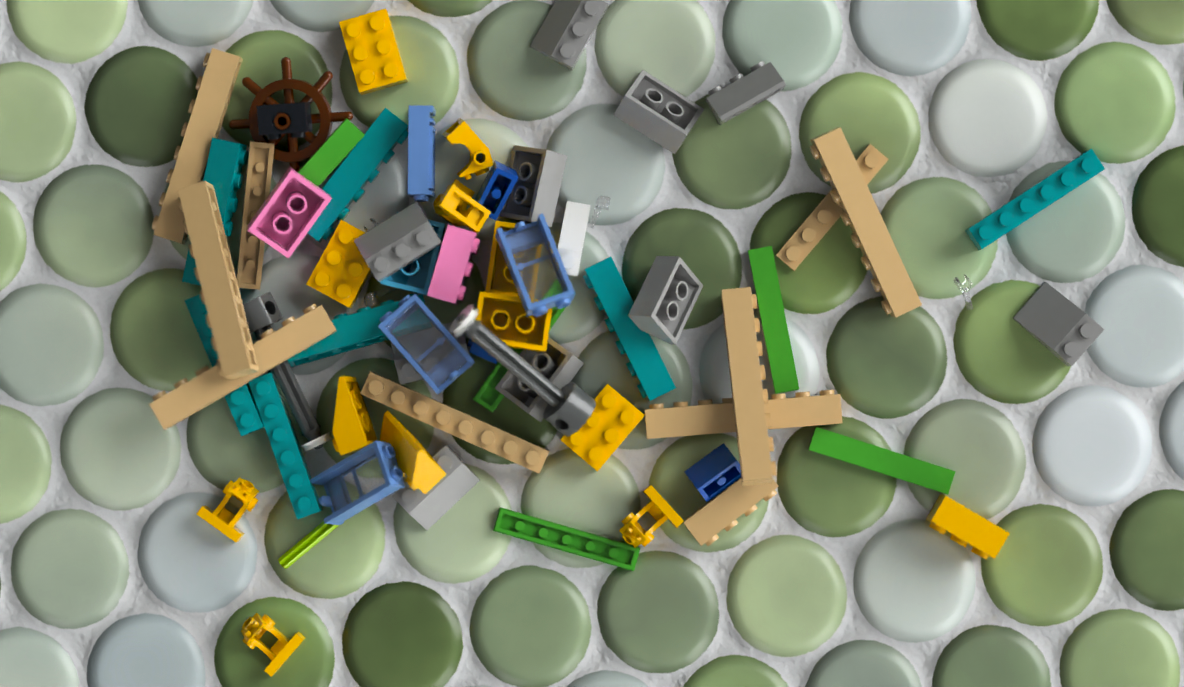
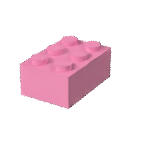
(289, 212)
(453, 265)

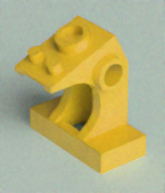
(462, 134)
(453, 207)
(659, 509)
(224, 519)
(255, 628)

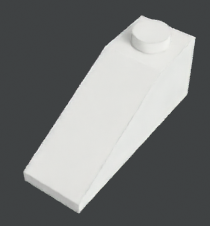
(573, 236)

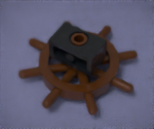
(295, 119)

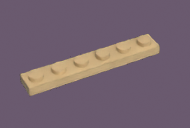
(256, 192)
(825, 214)

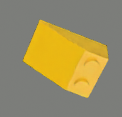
(351, 419)

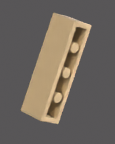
(726, 508)

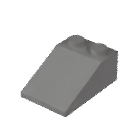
(1058, 324)

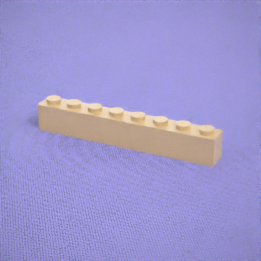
(204, 124)
(865, 222)
(218, 281)
(269, 352)
(746, 386)
(719, 418)
(454, 422)

